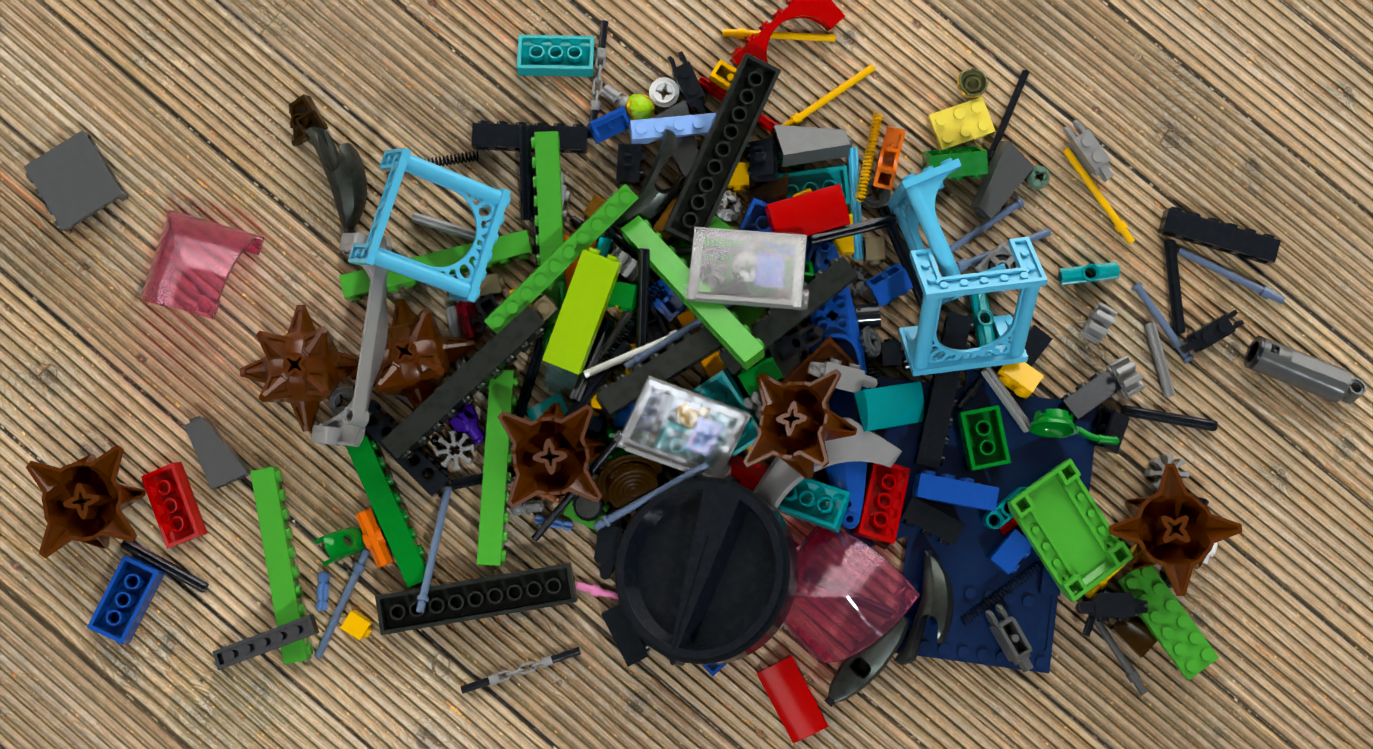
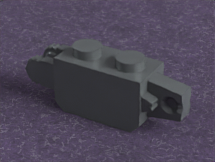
(1010, 638)

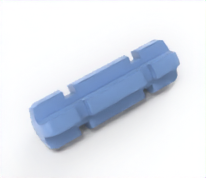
(558, 523)
(322, 591)

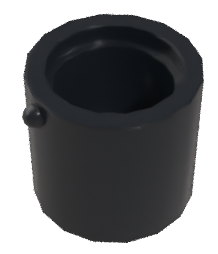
(868, 315)
(597, 425)

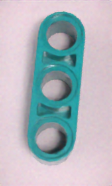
(1001, 515)

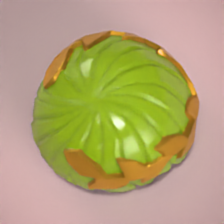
(639, 107)

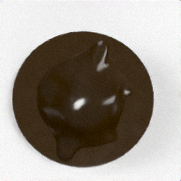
(628, 479)

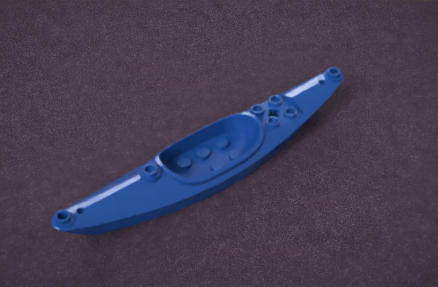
(846, 334)

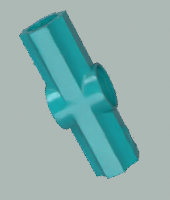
(1077, 275)
(981, 308)

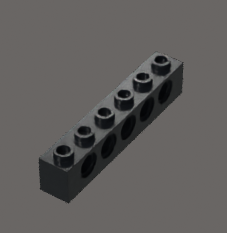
(417, 472)

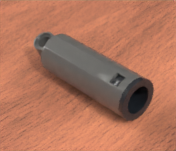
(1303, 371)

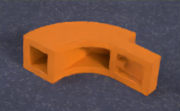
(888, 158)

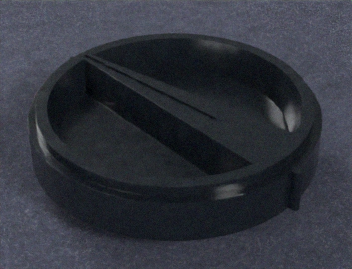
(706, 571)

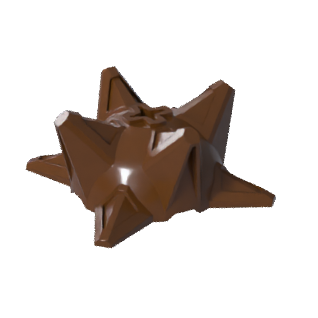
(416, 355)
(283, 378)
(797, 423)
(552, 454)
(85, 501)
(1172, 530)

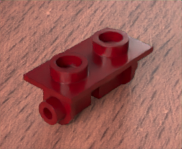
(466, 313)

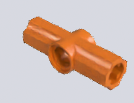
(374, 538)

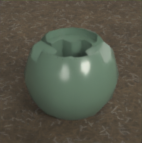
(1038, 184)

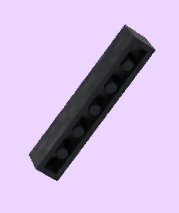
(506, 136)
(1219, 236)

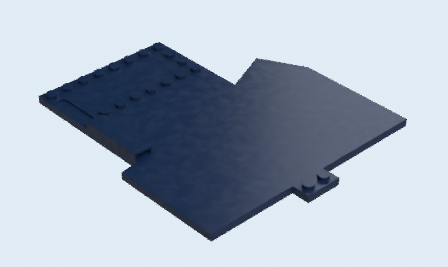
(966, 562)

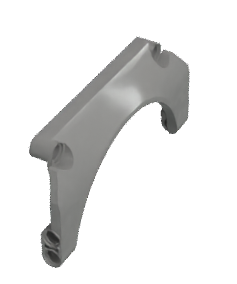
(350, 424)
(863, 446)

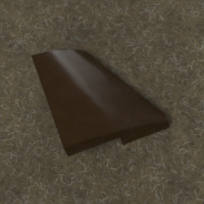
(303, 116)
(770, 191)
(1135, 635)

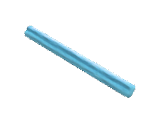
(855, 206)

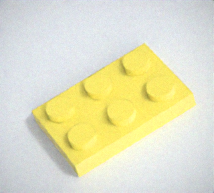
(961, 123)

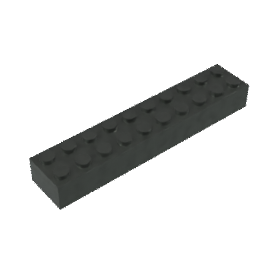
(722, 148)
(465, 384)
(477, 598)

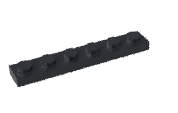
(265, 642)

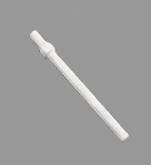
(624, 357)

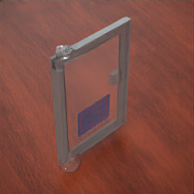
(747, 268)
(682, 429)

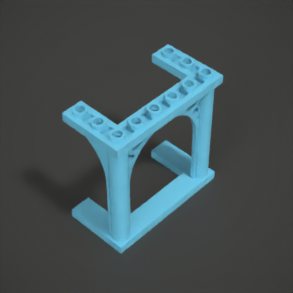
(489, 198)
(915, 204)
(1010, 333)

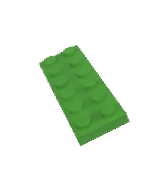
(1169, 622)

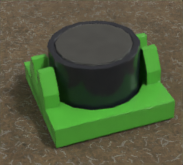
(585, 511)

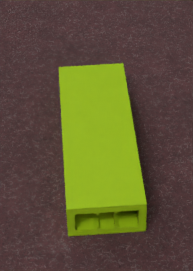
(582, 310)

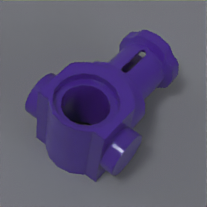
(467, 422)

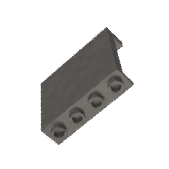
(74, 180)

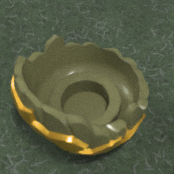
(972, 82)

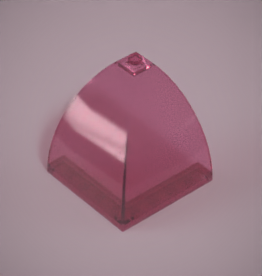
(195, 263)
(844, 595)

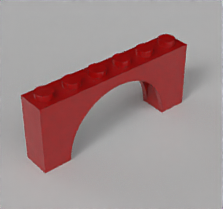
(820, 11)

